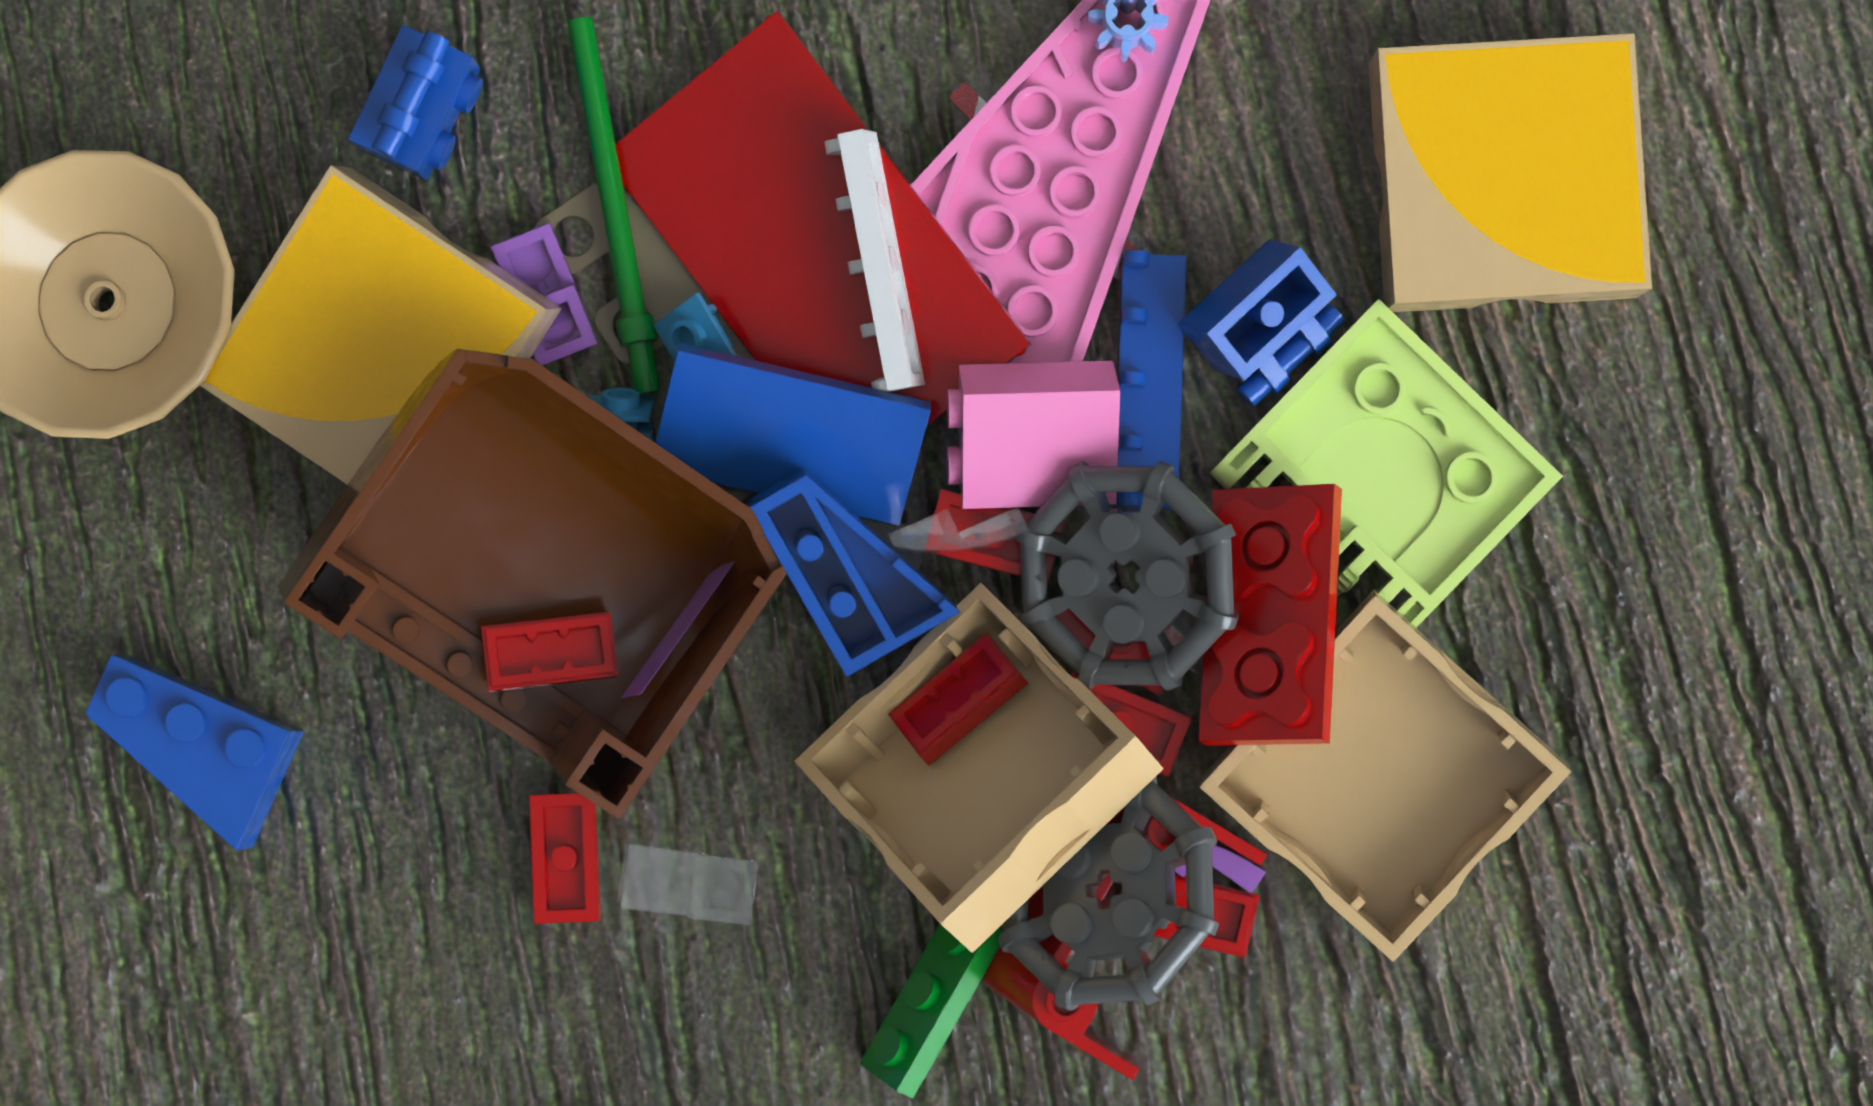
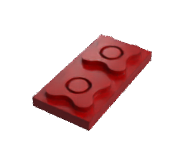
(1276, 667)

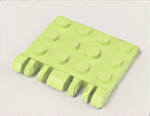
(1418, 458)

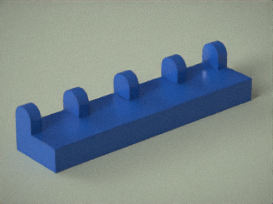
(1150, 363)

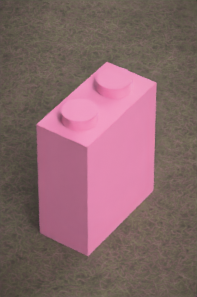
(1027, 427)

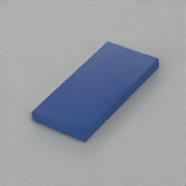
(762, 422)

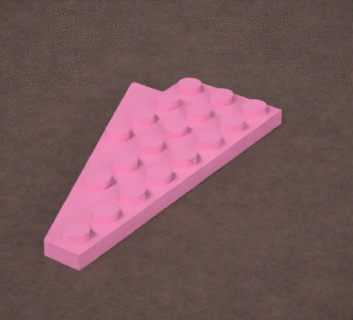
(1056, 170)

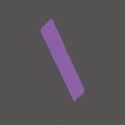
(677, 631)

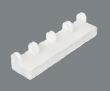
(879, 259)

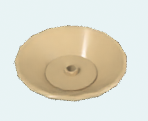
(94, 228)

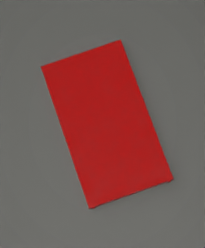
(750, 209)

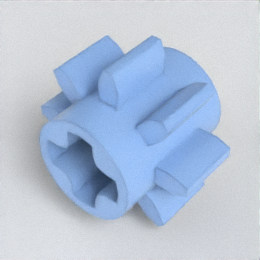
(1127, 36)

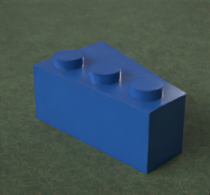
(847, 574)
(197, 743)

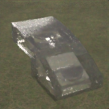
(940, 534)
(687, 884)

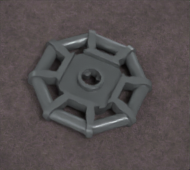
(1163, 575)
(1125, 927)

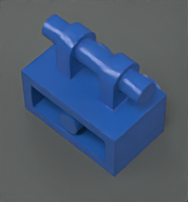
(417, 103)
(1259, 311)

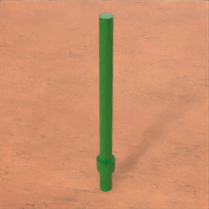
(636, 326)

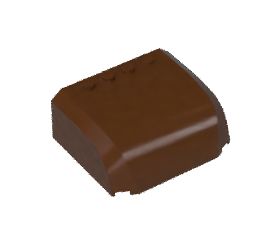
(529, 504)

